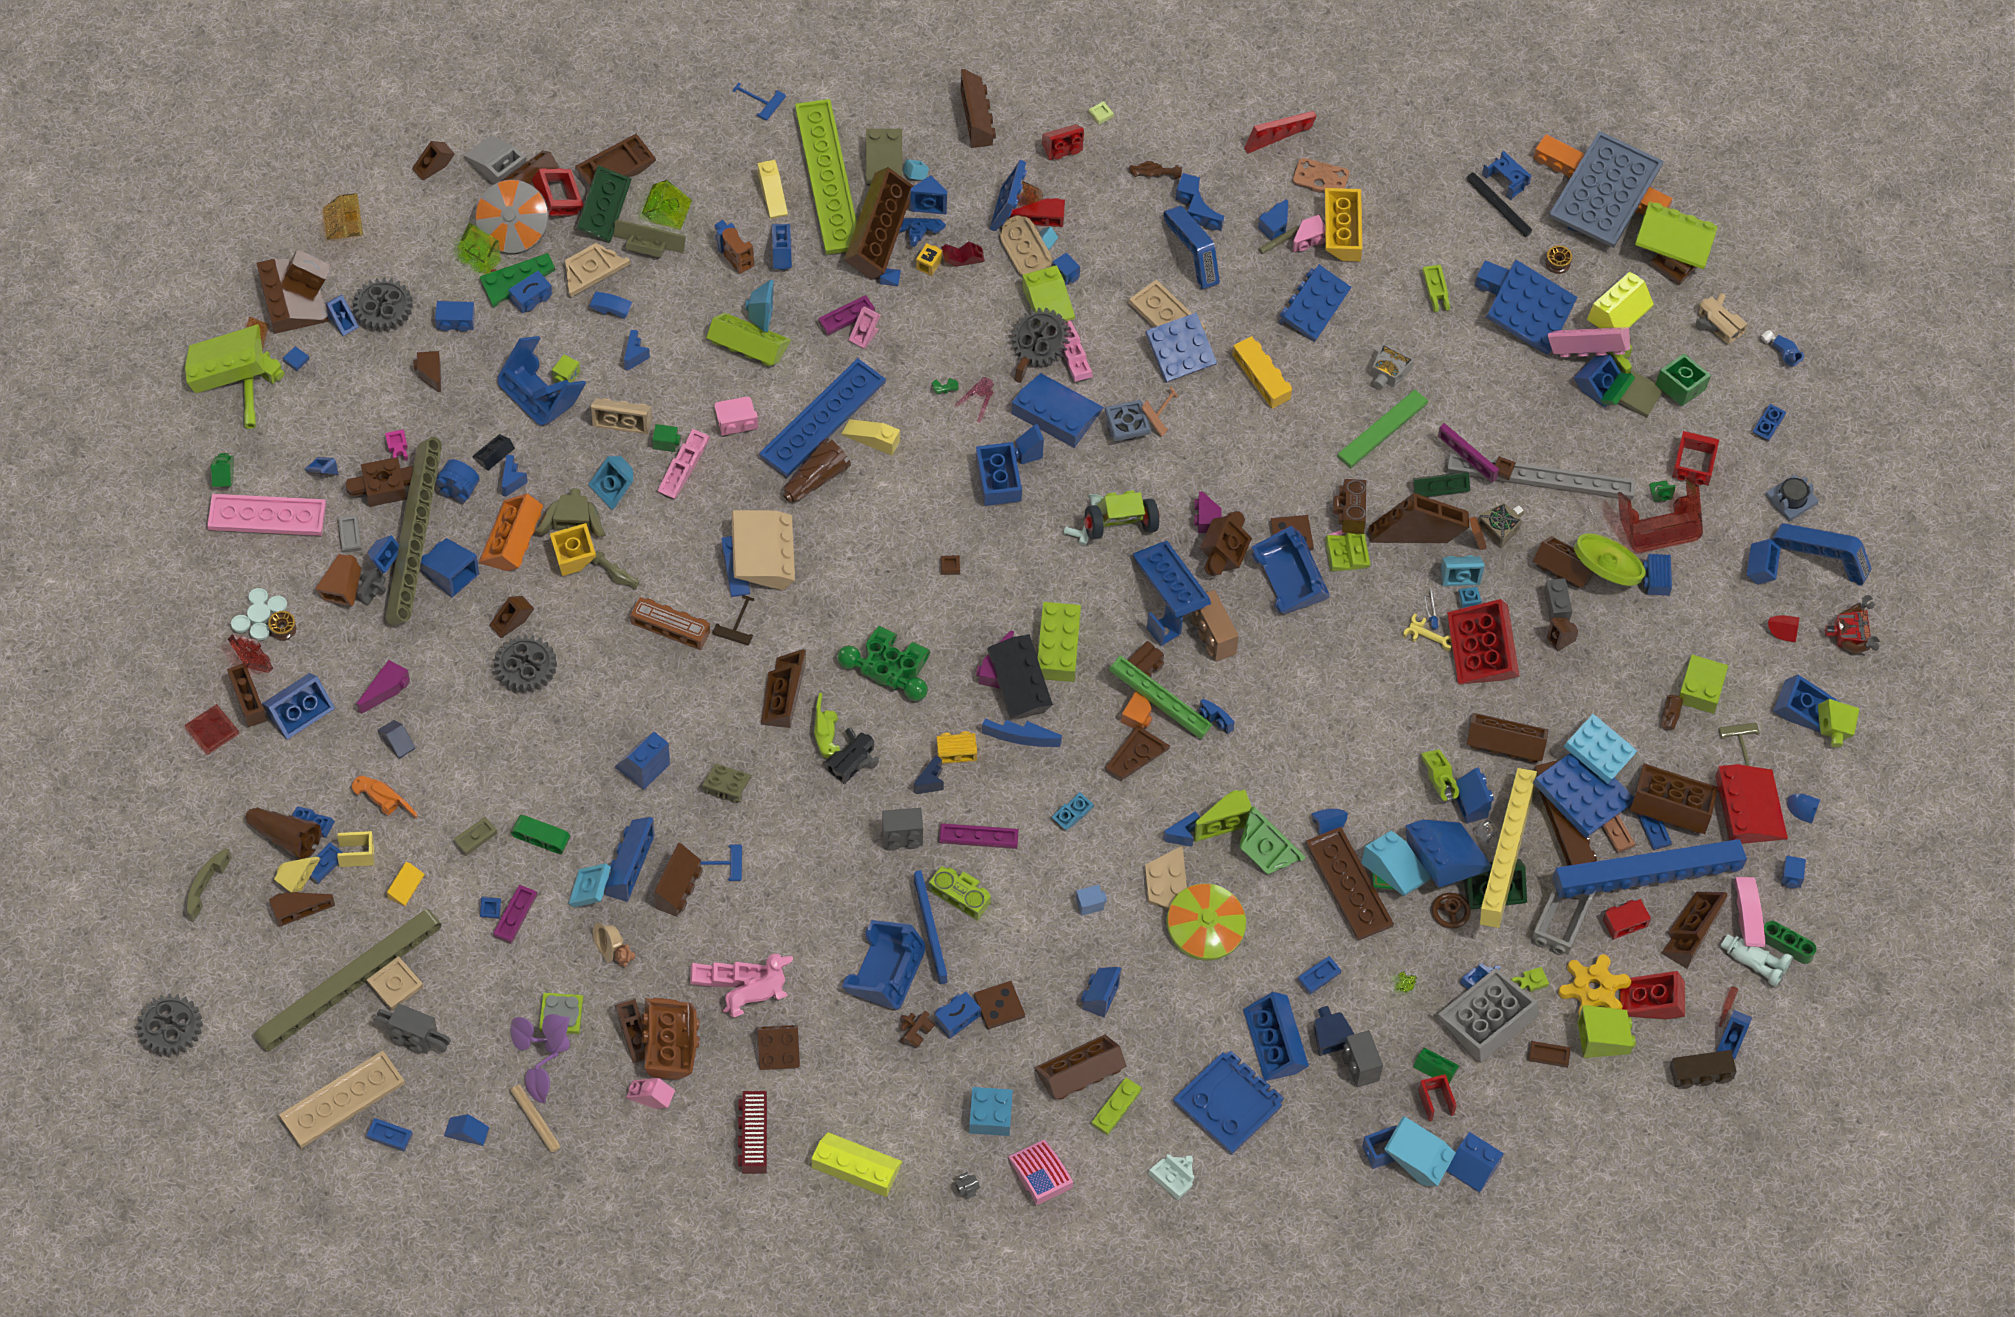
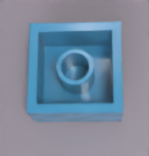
(990, 1111)

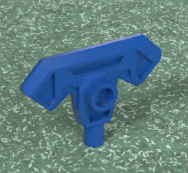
(918, 227)

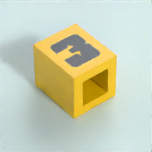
(929, 259)

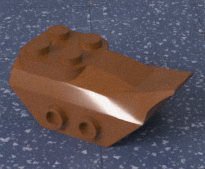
(669, 1037)

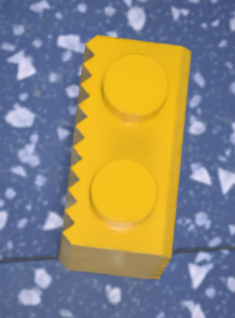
(957, 747)

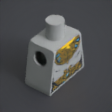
(1390, 367)

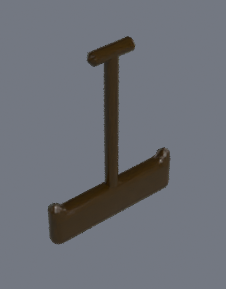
(733, 634)

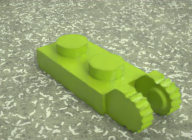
(1436, 286)

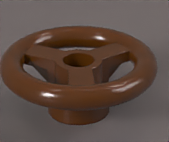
(1455, 901)

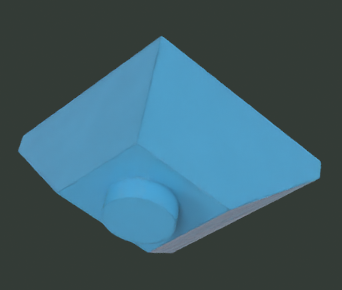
(761, 305)
(612, 480)

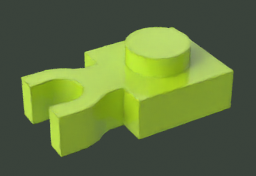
(1532, 979)

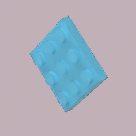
(1600, 748)

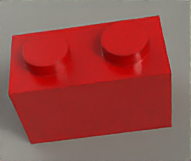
(1626, 918)

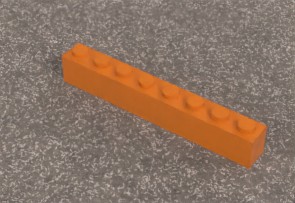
(1566, 159)

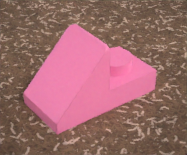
(865, 327)

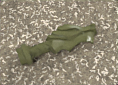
(618, 575)

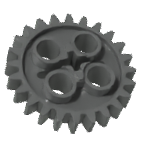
(398, 309)
(1054, 343)
(525, 663)
(160, 1039)

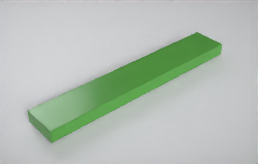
(1382, 428)
(1160, 697)

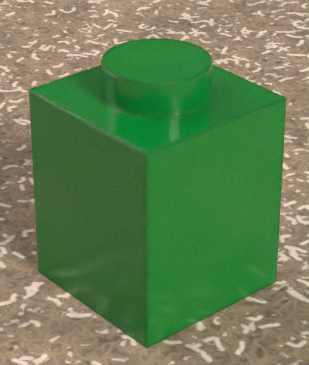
(666, 438)

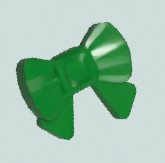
(951, 385)

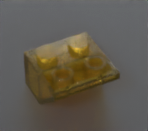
(343, 217)

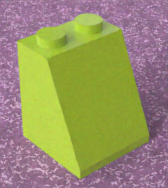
(1605, 1032)

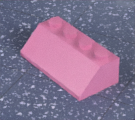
(1590, 340)

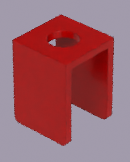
(1440, 1082)

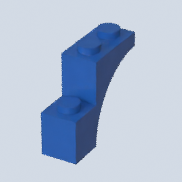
(1189, 193)

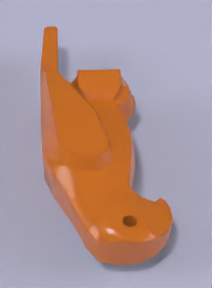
(381, 795)

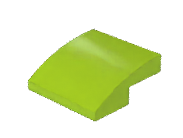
(1347, 552)

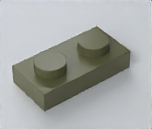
(475, 836)

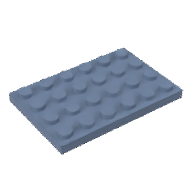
(1606, 189)

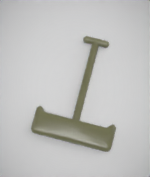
(1739, 730)

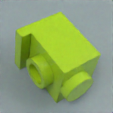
(272, 369)

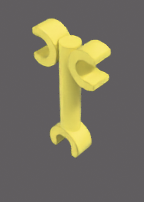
(1416, 628)

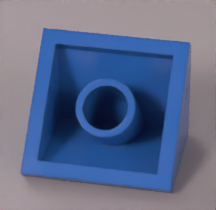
(929, 197)

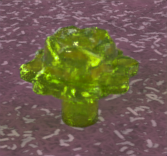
(1406, 982)

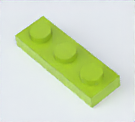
(1116, 1106)

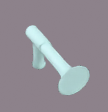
(1095, 499)

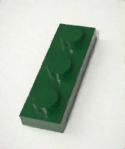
(1442, 484)

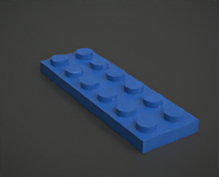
(1171, 579)

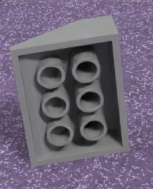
(1489, 1014)

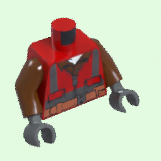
(1853, 628)

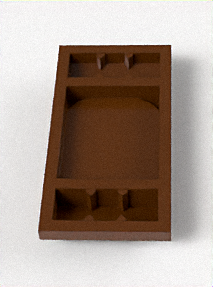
(626, 158)

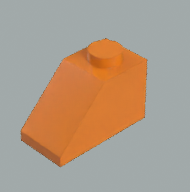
(1137, 712)

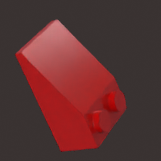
(1655, 996)

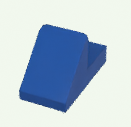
(635, 353)
(512, 478)
(1180, 832)

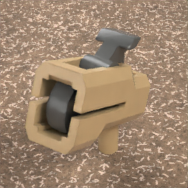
(1720, 320)

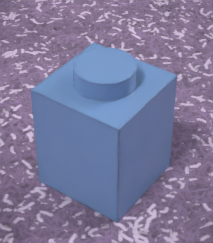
(1090, 899)

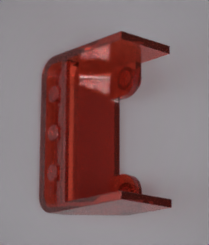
(1663, 530)

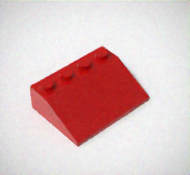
(1483, 643)
(1750, 804)

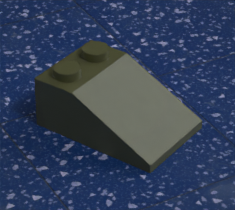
(883, 151)

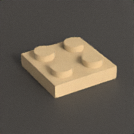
(395, 983)

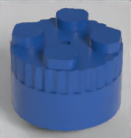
(457, 480)

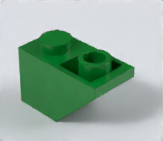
(222, 470)

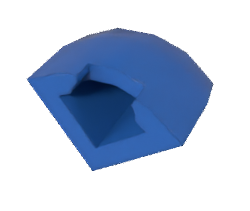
(1803, 806)
(1329, 819)

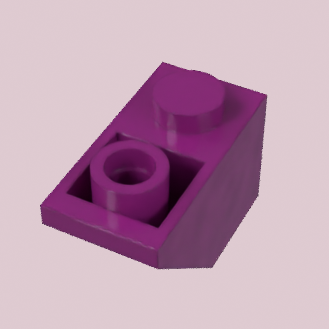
(1207, 511)

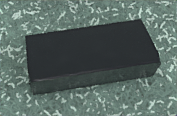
(494, 451)

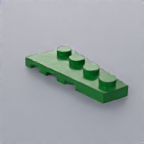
(498, 282)

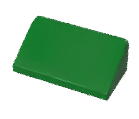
(1435, 1065)

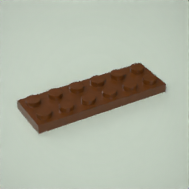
(1349, 883)

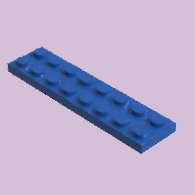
(822, 417)

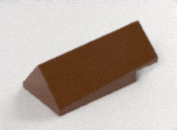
(783, 689)
(1693, 926)

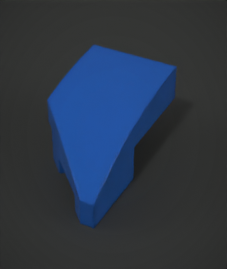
(1476, 975)

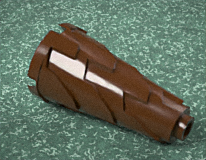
(821, 467)
(287, 832)

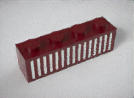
(753, 1132)

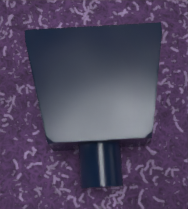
(1330, 1031)

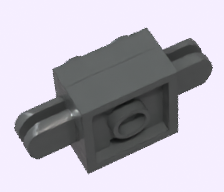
(412, 1029)

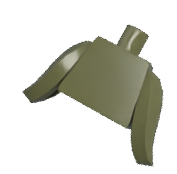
(570, 512)

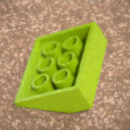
(1676, 235)
(224, 359)

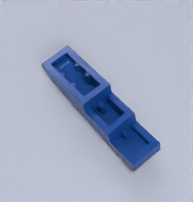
(1028, 735)

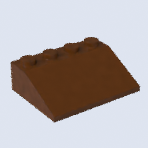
(288, 300)
(1674, 799)

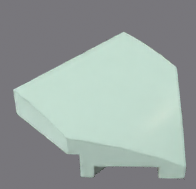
(1174, 1174)

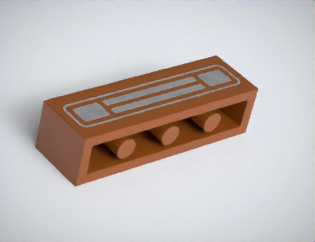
(670, 623)

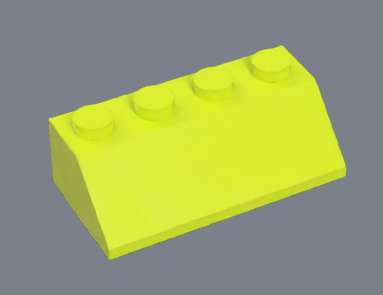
(1622, 304)
(856, 1164)

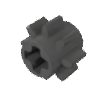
(967, 1185)

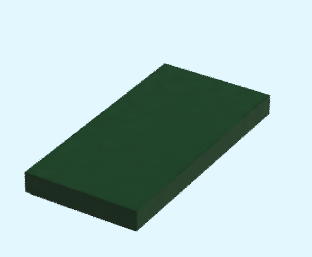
(603, 204)

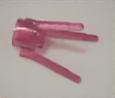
(982, 388)

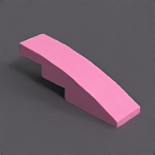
(1075, 356)
(683, 464)
(1750, 912)
(725, 974)

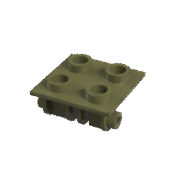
(726, 781)

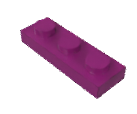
(844, 315)
(515, 914)

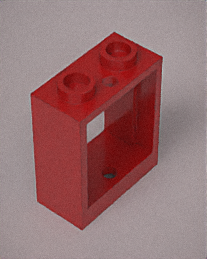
(558, 207)
(1706, 445)

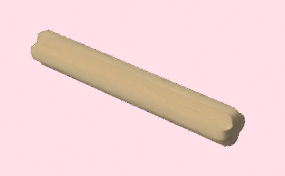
(535, 1118)

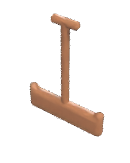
(1153, 417)

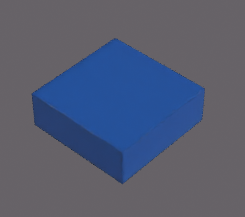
(296, 358)

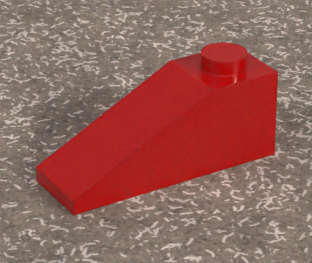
(1043, 212)

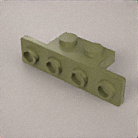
(648, 239)

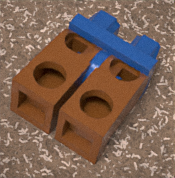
(735, 250)

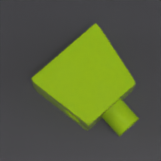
(1837, 721)

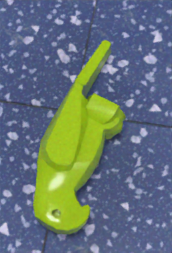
(825, 730)

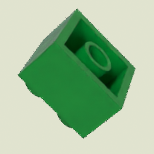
(1683, 379)

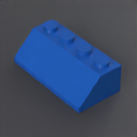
(630, 858)
(1275, 1036)

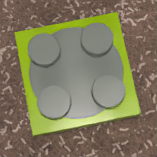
(563, 1005)

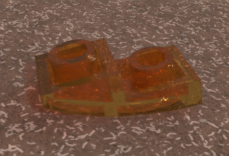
(1031, 193)

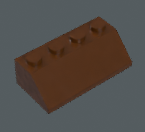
(976, 110)
(1507, 737)
(1081, 1067)

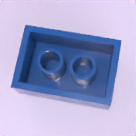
(998, 473)

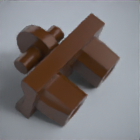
(921, 1022)

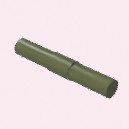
(1278, 240)

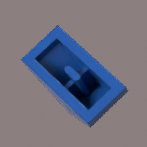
(341, 315)
(467, 1129)

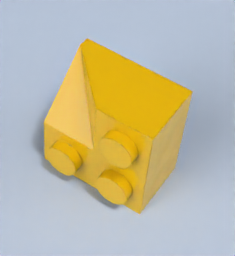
(573, 548)

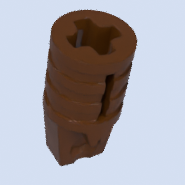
(1671, 712)

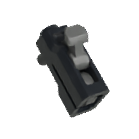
(852, 757)

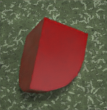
(1784, 627)

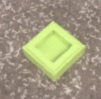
(1101, 112)

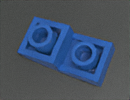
(608, 302)
(1769, 422)
(1213, 712)
(308, 814)

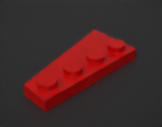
(1274, 131)

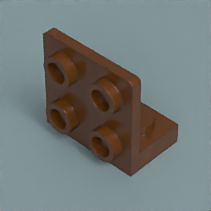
(778, 1047)

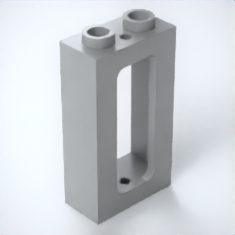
(1558, 945)

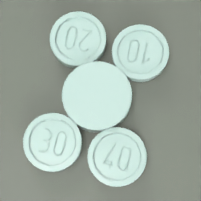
(258, 614)

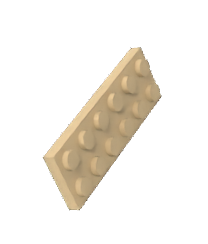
(342, 1099)

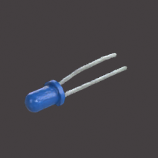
(1433, 619)

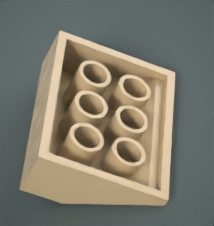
(763, 547)

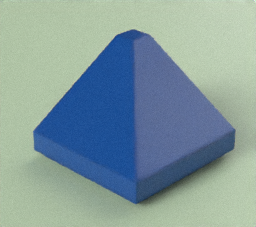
(890, 277)
(490, 907)

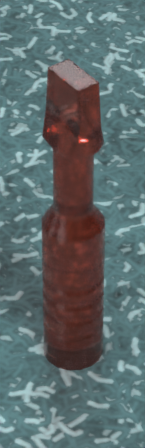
(1728, 1004)

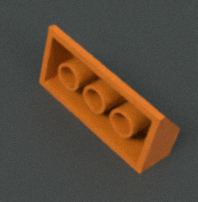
(511, 532)

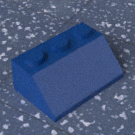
(298, 705)

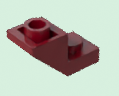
(966, 255)

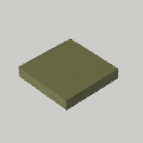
(1641, 395)

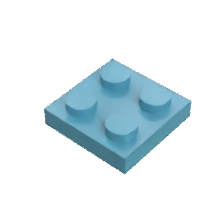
(589, 885)

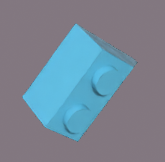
(1461, 570)

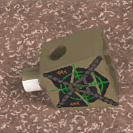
(1501, 523)

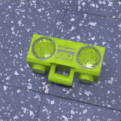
(959, 893)

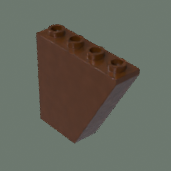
(1419, 521)

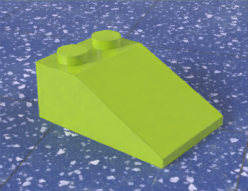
(1047, 290)
(1703, 683)
(1224, 817)

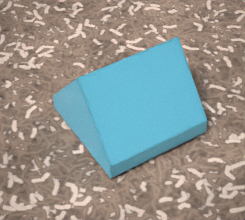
(1048, 236)

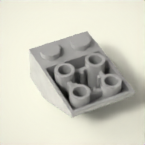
(495, 158)

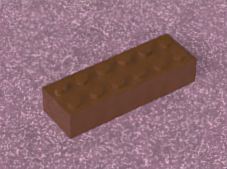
(879, 223)

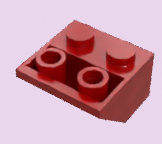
(1063, 141)

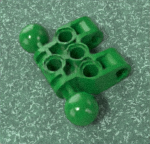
(895, 670)

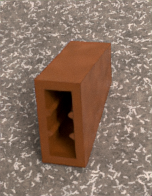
(340, 581)

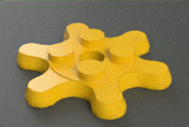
(1596, 973)

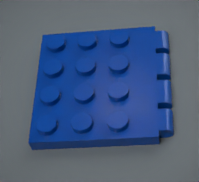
(1229, 1101)

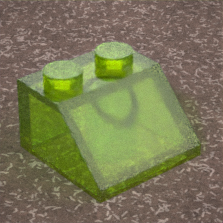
(667, 205)
(479, 249)

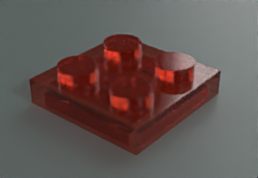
(250, 653)
(211, 729)

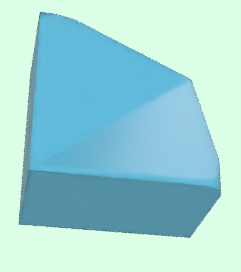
(915, 169)

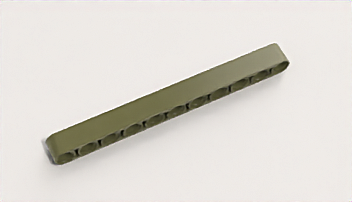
(413, 531)
(346, 980)

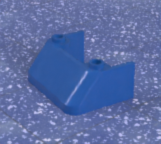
(520, 380)

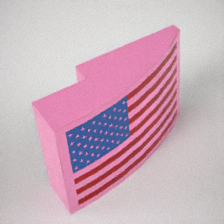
(1041, 1172)

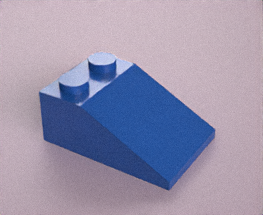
(1800, 702)

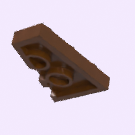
(1135, 753)

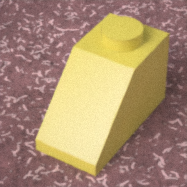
(295, 874)

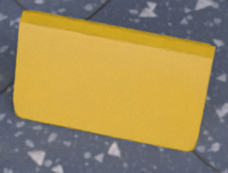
(405, 884)

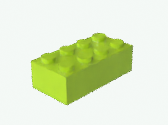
(1059, 641)

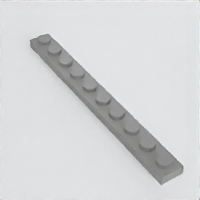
(1554, 478)

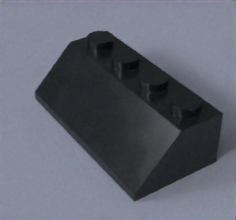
(1020, 677)

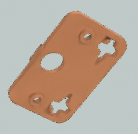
(1322, 172)

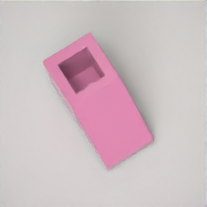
(1309, 234)
(651, 1093)

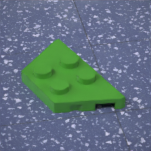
(1266, 844)

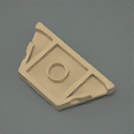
(591, 267)
(1166, 878)

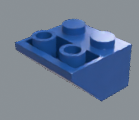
(1473, 796)

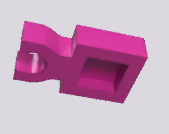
(397, 443)

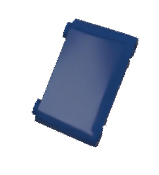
(1291, 570)
(889, 964)

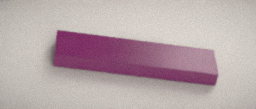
(1468, 452)
(978, 836)

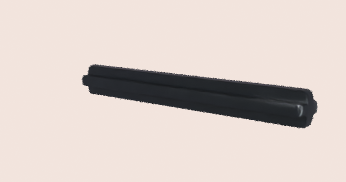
(1499, 204)

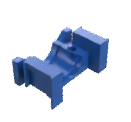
(1515, 174)

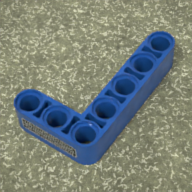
(1197, 242)
(1827, 544)

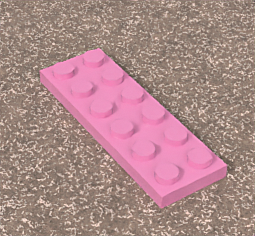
(267, 514)

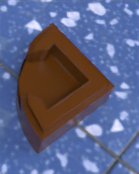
(1021, 369)

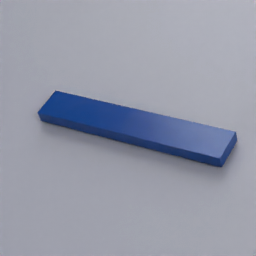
(930, 927)

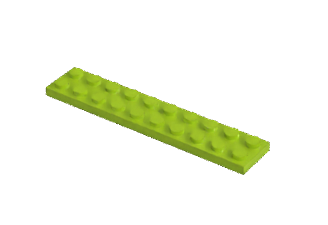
(827, 174)

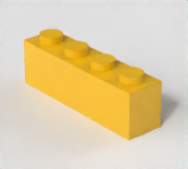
(1262, 372)

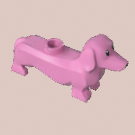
(759, 989)

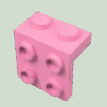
(736, 415)

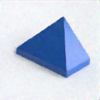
(323, 465)

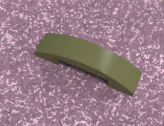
(216, 863)

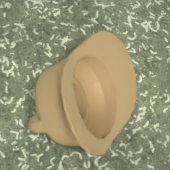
(607, 940)

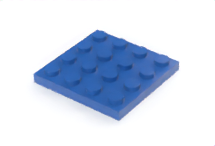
(1531, 306)
(1582, 794)

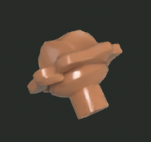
(624, 955)

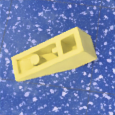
(772, 189)
(873, 434)

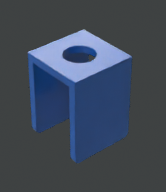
(1157, 630)
(1376, 1138)

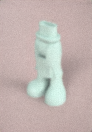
(1756, 959)

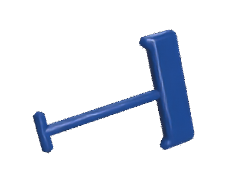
(770, 106)
(736, 862)

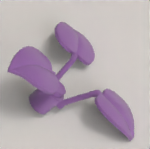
(554, 1029)

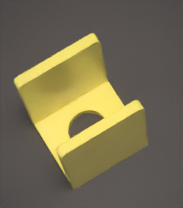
(356, 858)

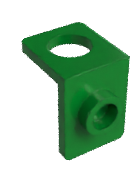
(1662, 493)

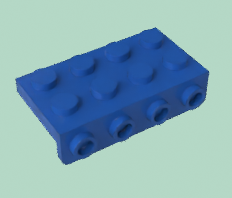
(1315, 302)

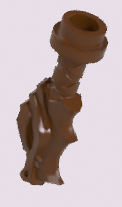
(1151, 169)

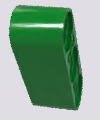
(540, 834)
(1785, 934)

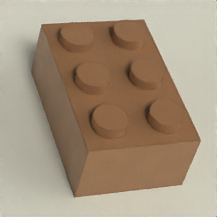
(1216, 628)

